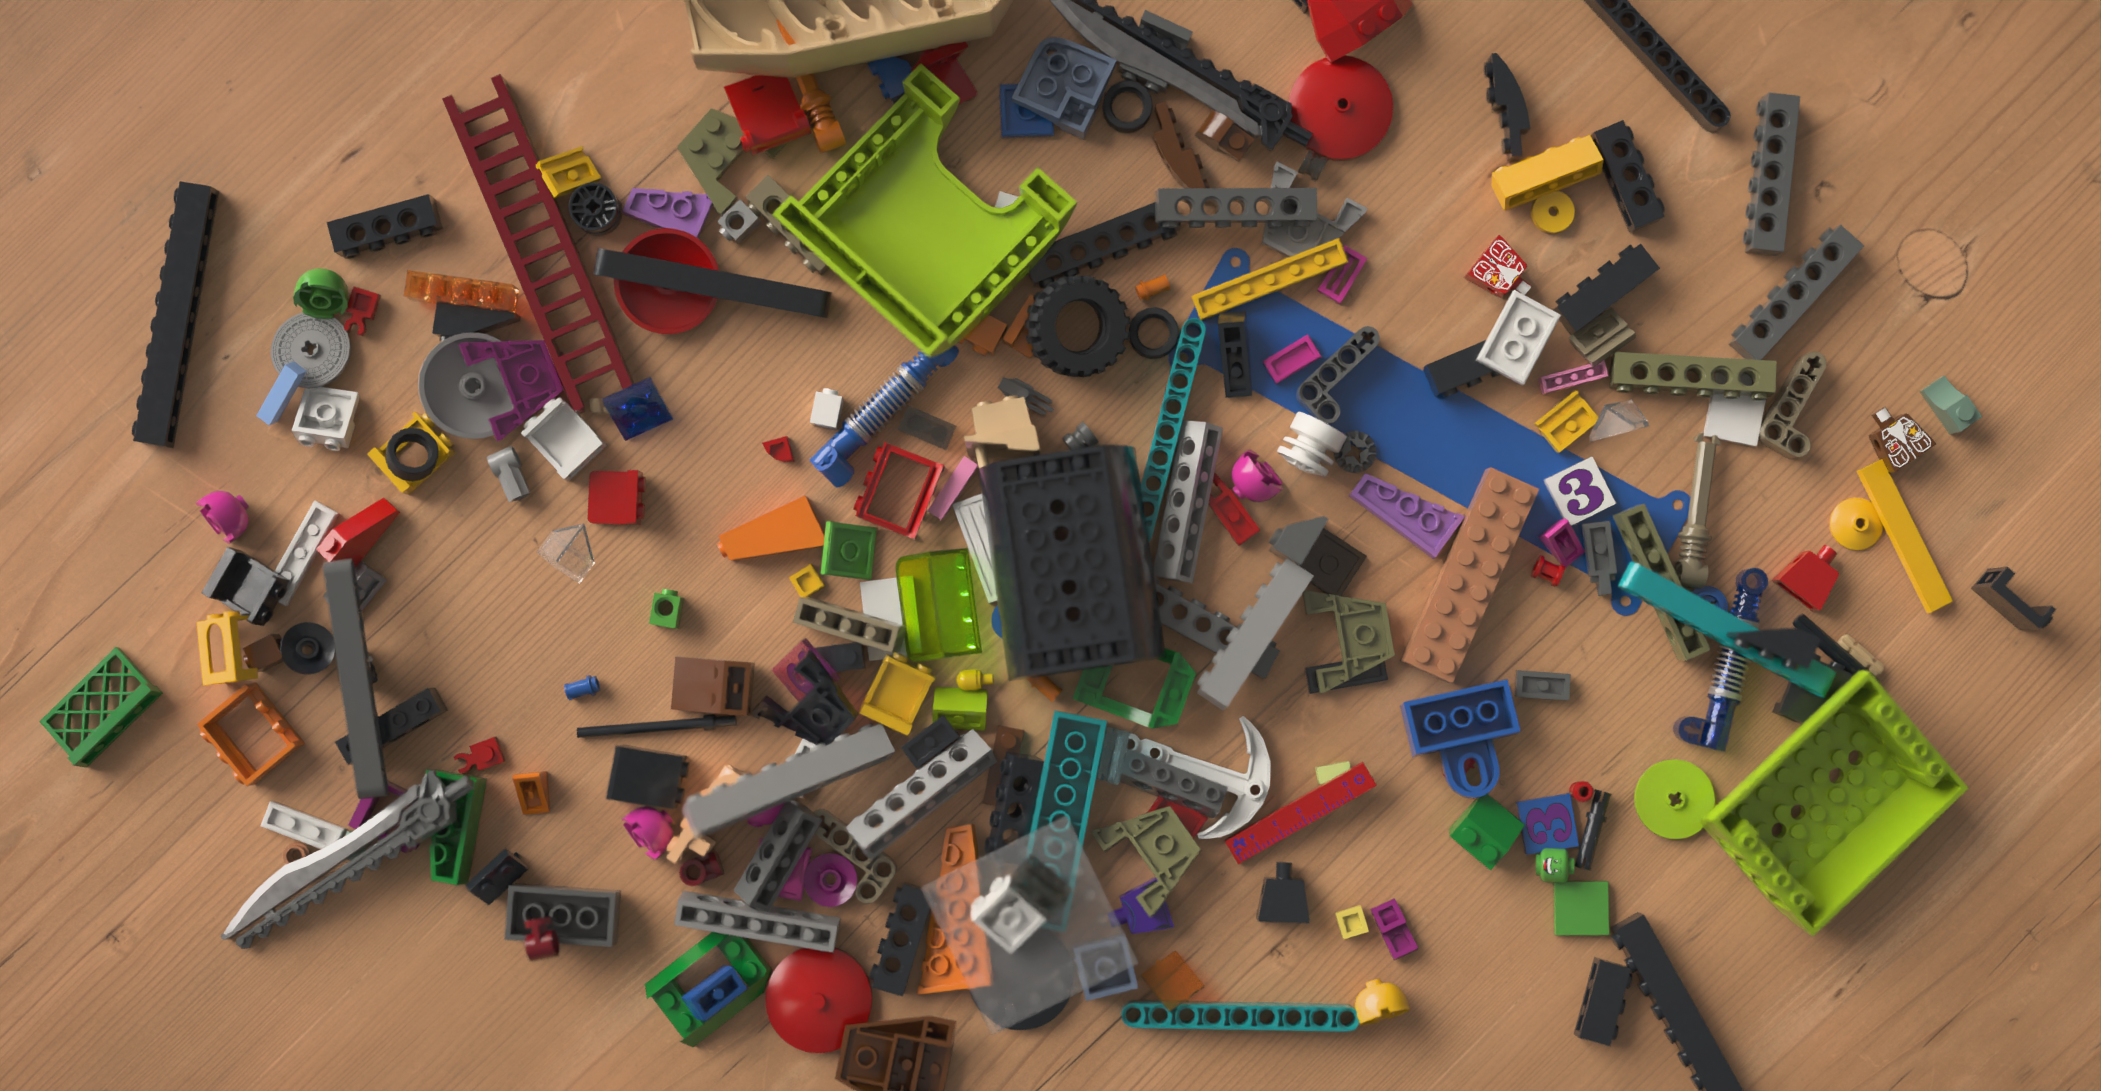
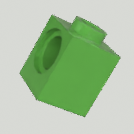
(658, 618)

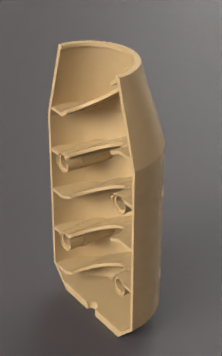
(829, 33)

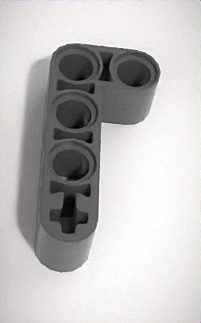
(1339, 369)

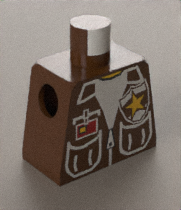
(1898, 439)

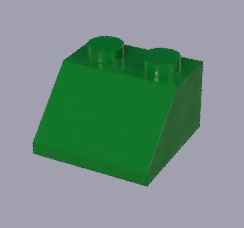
(1486, 830)

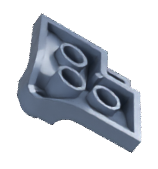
(1065, 84)

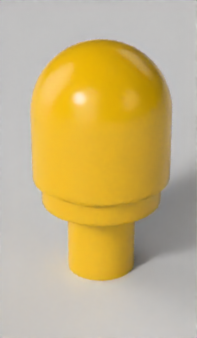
(973, 679)

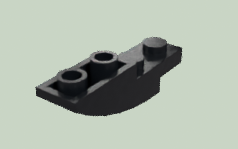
(1507, 96)

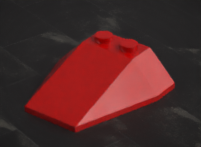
(1349, 24)

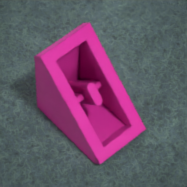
(1562, 542)

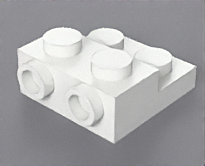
(326, 417)
(1005, 916)

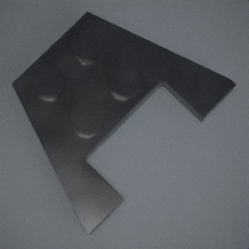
(821, 712)

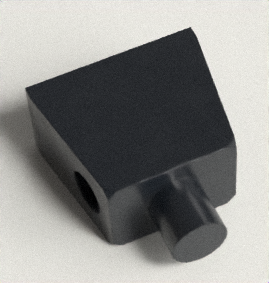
(1283, 897)

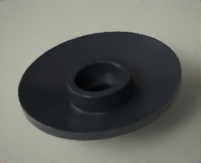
(312, 636)

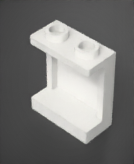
(563, 438)

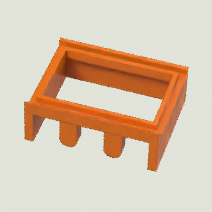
(227, 749)

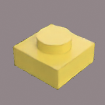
(1351, 922)

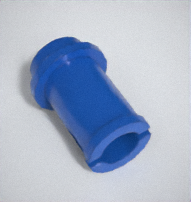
(583, 687)

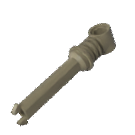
(1695, 535)

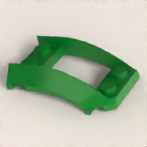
(1168, 705)
(668, 993)

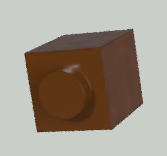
(264, 653)

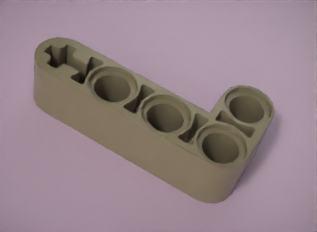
(1795, 402)
(849, 851)

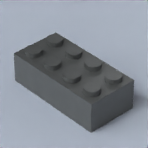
(577, 913)

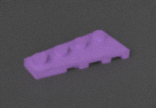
(1418, 521)

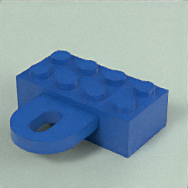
(1461, 728)

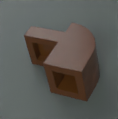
(1222, 133)

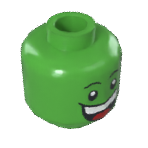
(1554, 865)

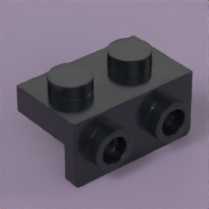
(497, 876)

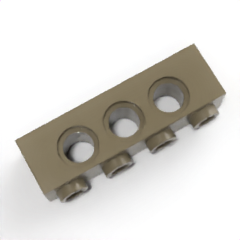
(760, 199)
(850, 624)

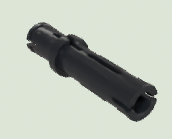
(1592, 829)

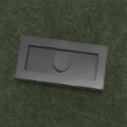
(1542, 685)

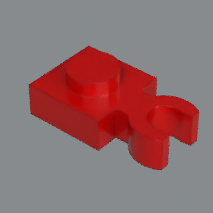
(361, 305)
(484, 755)

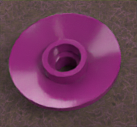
(820, 890)

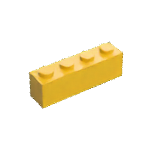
(1547, 172)

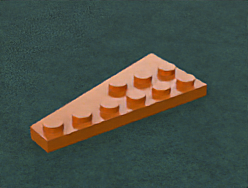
(940, 966)

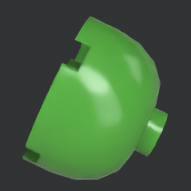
(321, 293)

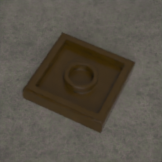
(1332, 563)

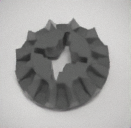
(1366, 458)

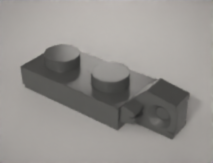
(1600, 555)

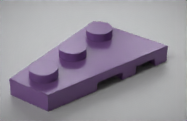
(669, 209)

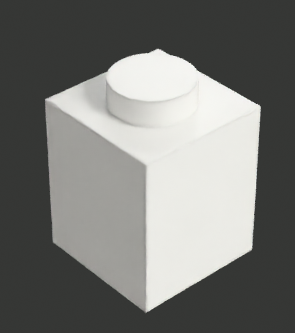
(827, 409)

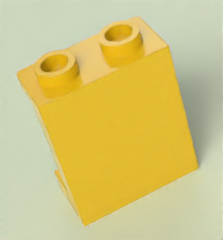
(897, 692)

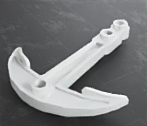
(1237, 783)

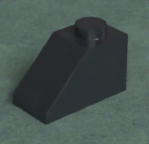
(844, 656)

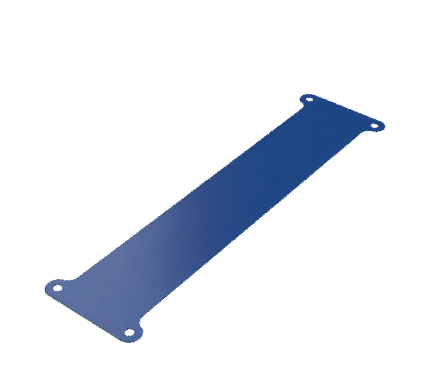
(1422, 435)

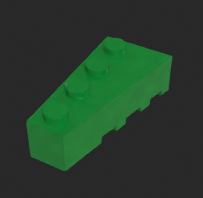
(454, 846)

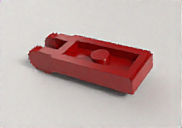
(1232, 513)

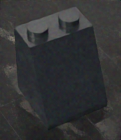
(647, 777)

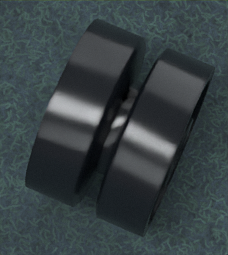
(586, 199)

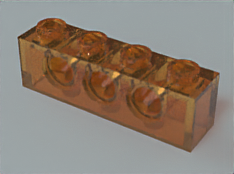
(460, 291)

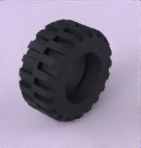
(1111, 326)

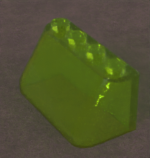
(938, 604)

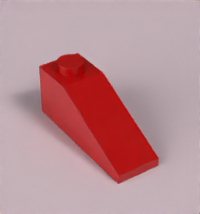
(359, 533)

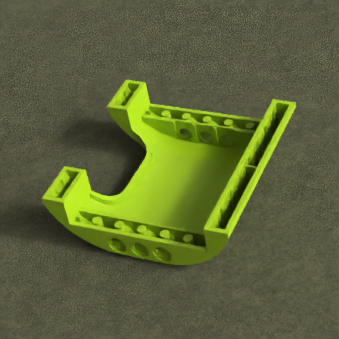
(914, 232)

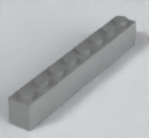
(788, 780)

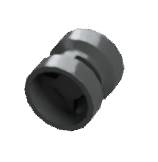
(1080, 438)

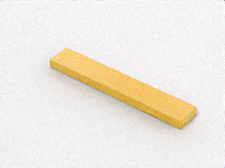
(1270, 279)
(1904, 536)

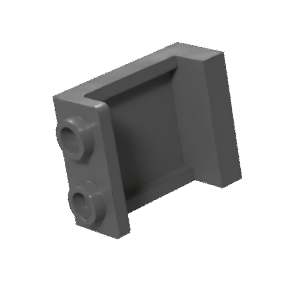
(1162, 28)

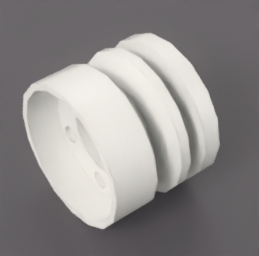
(1311, 444)

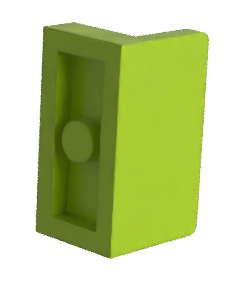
(961, 708)

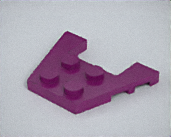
(525, 373)

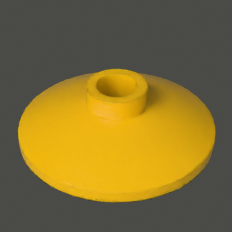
(1844, 524)

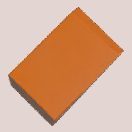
(532, 792)

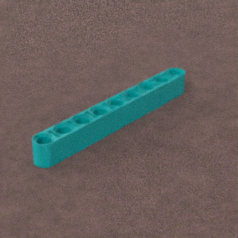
(1171, 420)
(1715, 624)
(1252, 1020)

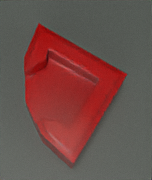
(780, 449)

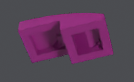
(1394, 929)

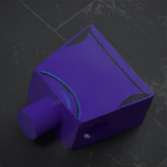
(1136, 916)

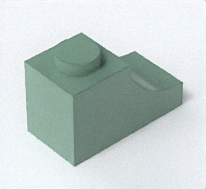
(1950, 406)

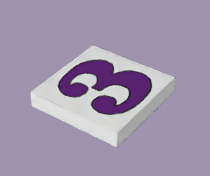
(1579, 491)

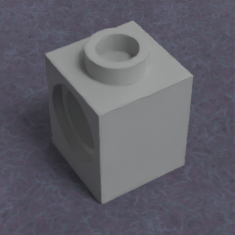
(738, 210)

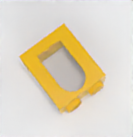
(444, 445)
(229, 625)

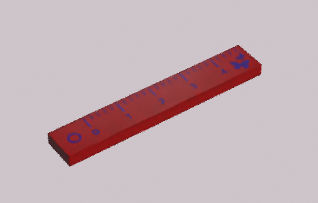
(1300, 812)

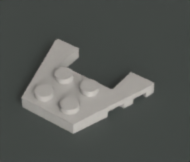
(1294, 240)

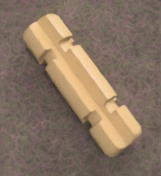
(1861, 654)

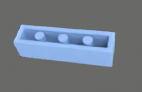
(281, 393)

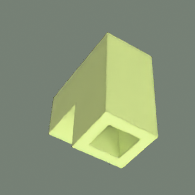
(1328, 772)

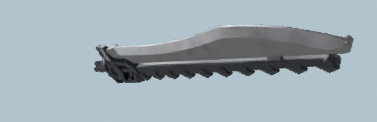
(1247, 104)

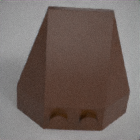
(897, 1054)

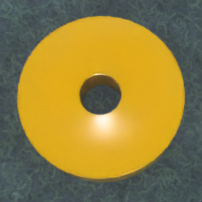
(1548, 223)

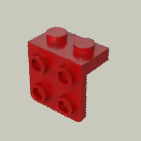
(947, 69)
(616, 497)

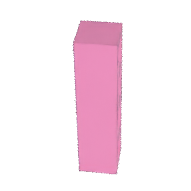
(1572, 377)
(953, 488)

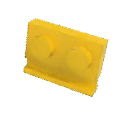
(567, 171)
(1566, 421)

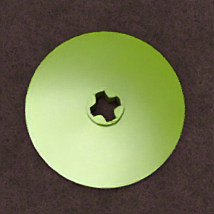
(1669, 778)

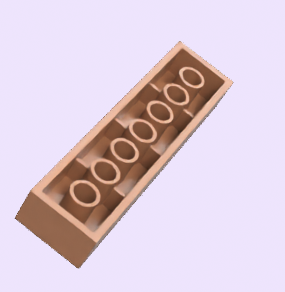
(1469, 575)

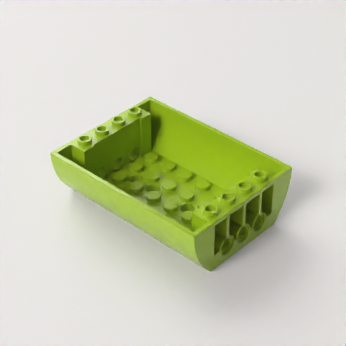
(1845, 825)

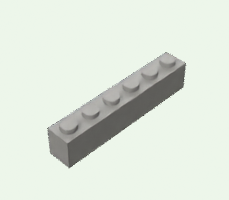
(1254, 634)

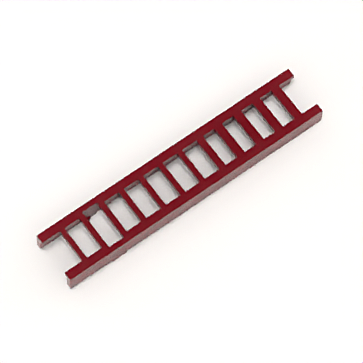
(567, 243)

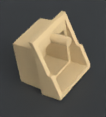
(1002, 431)

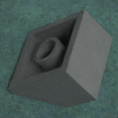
(1296, 539)

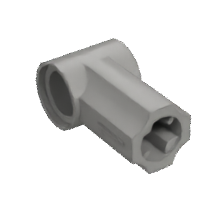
(506, 466)

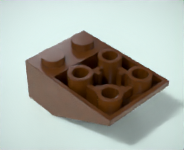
(712, 686)

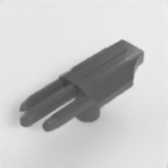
(1021, 389)

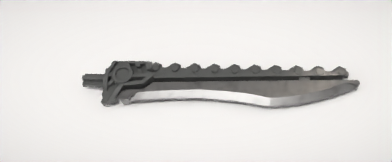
(422, 820)

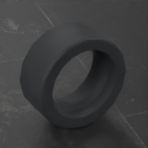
(1139, 90)
(1166, 317)
(411, 435)

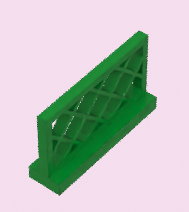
(111, 726)

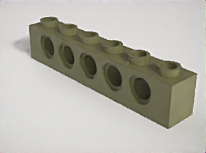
(1761, 372)
(1648, 550)

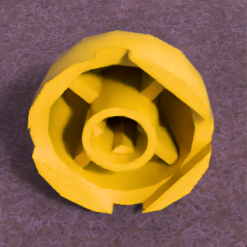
(1380, 1002)

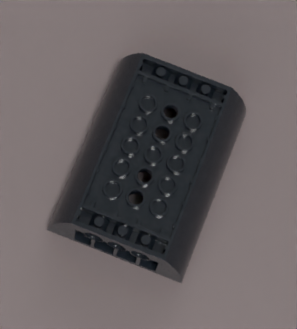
(1103, 554)

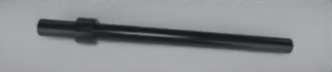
(708, 722)

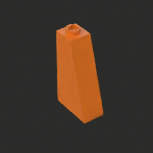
(777, 532)

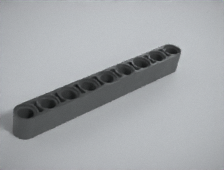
(355, 678)

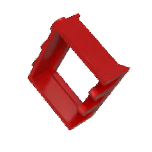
(873, 478)

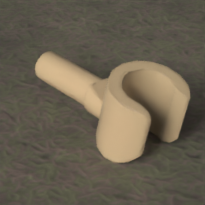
(597, 406)

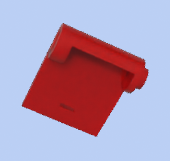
(766, 112)

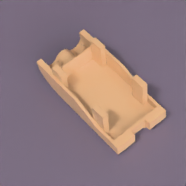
(683, 842)

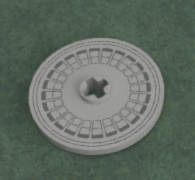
(330, 352)

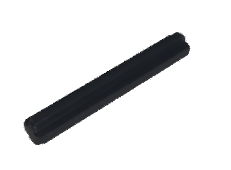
(1830, 646)

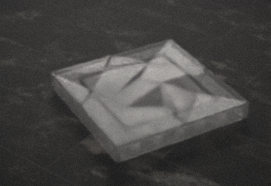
(1058, 959)

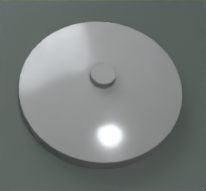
(462, 396)

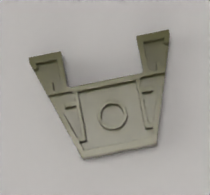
(711, 151)
(1361, 632)
(1163, 846)

